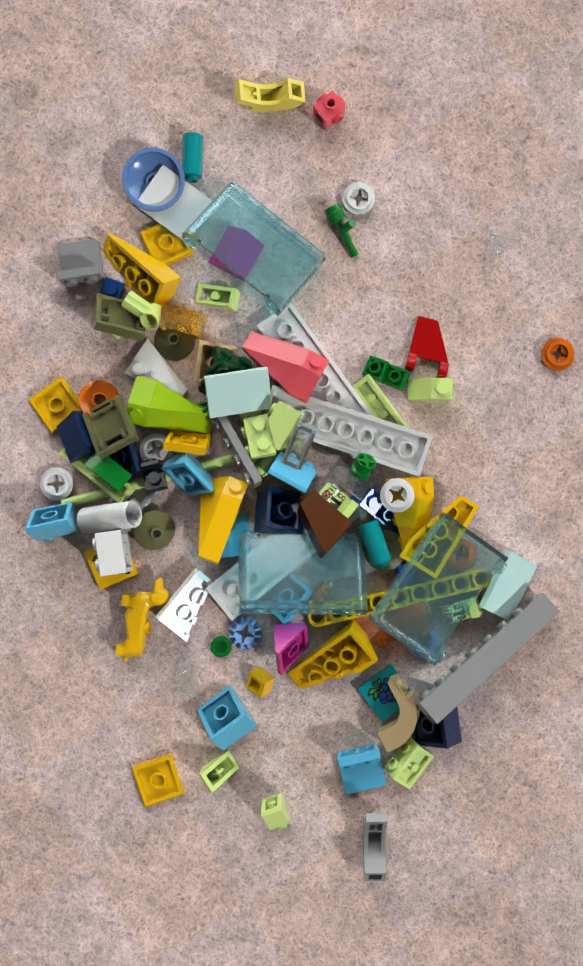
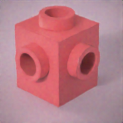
(329, 109)

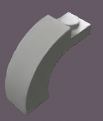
(374, 846)

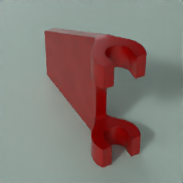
(428, 345)

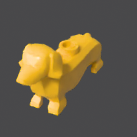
(137, 618)

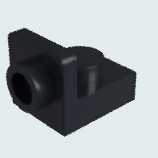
(154, 476)

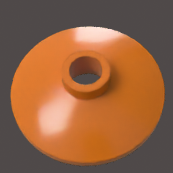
(96, 390)

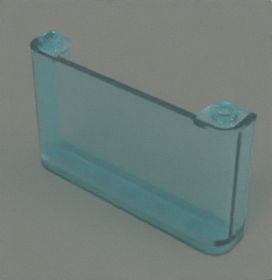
(255, 246)
(290, 578)
(437, 587)

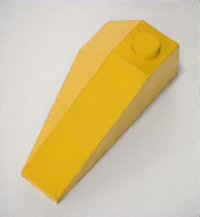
(147, 275)
(460, 510)
(418, 513)
(218, 516)
(339, 655)

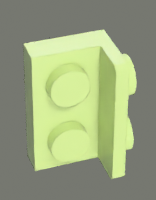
(408, 763)

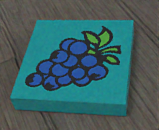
(379, 695)

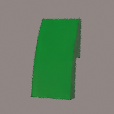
(386, 373)
(109, 471)

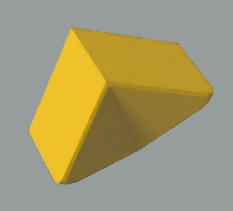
(259, 682)

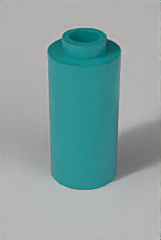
(192, 156)
(375, 543)

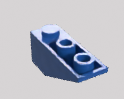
(373, 506)

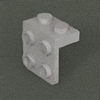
(80, 263)

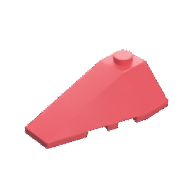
(288, 364)

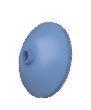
(141, 170)

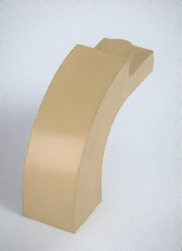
(400, 730)

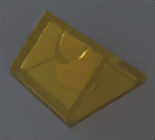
(183, 321)

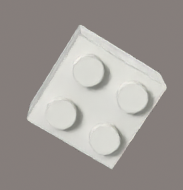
(112, 552)

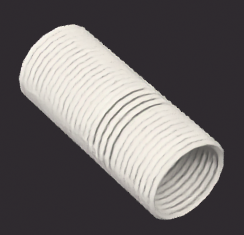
(109, 517)

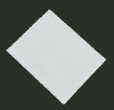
(183, 212)

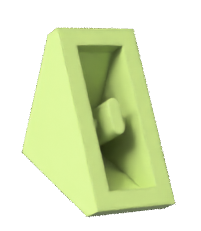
(218, 771)

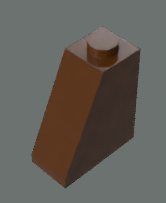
(322, 522)

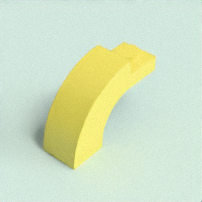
(270, 97)

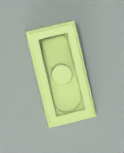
(218, 297)

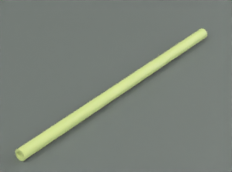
(139, 483)

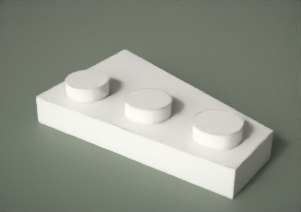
(152, 365)
(183, 606)

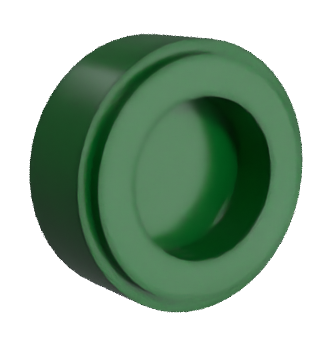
(221, 646)

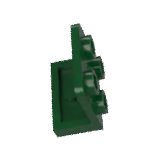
(224, 362)

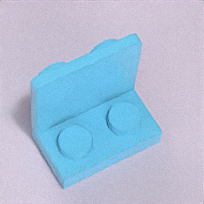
(361, 768)

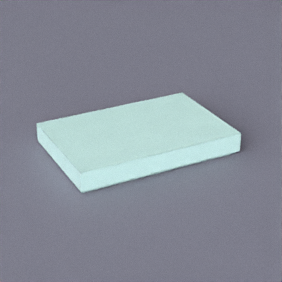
(238, 392)
(508, 587)

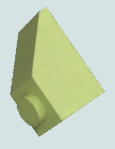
(430, 389)
(282, 422)
(275, 812)

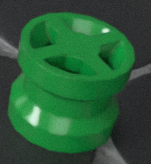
(363, 466)

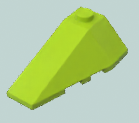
(159, 407)

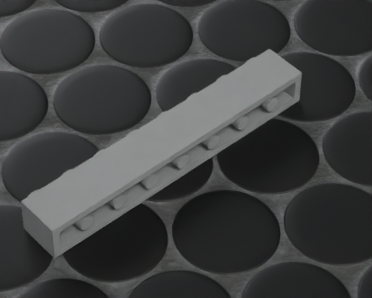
(487, 658)

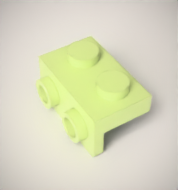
(259, 437)

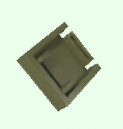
(117, 319)
(108, 424)

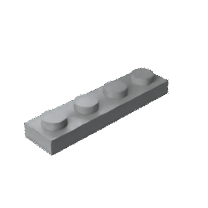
(240, 455)

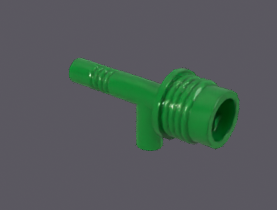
(336, 216)

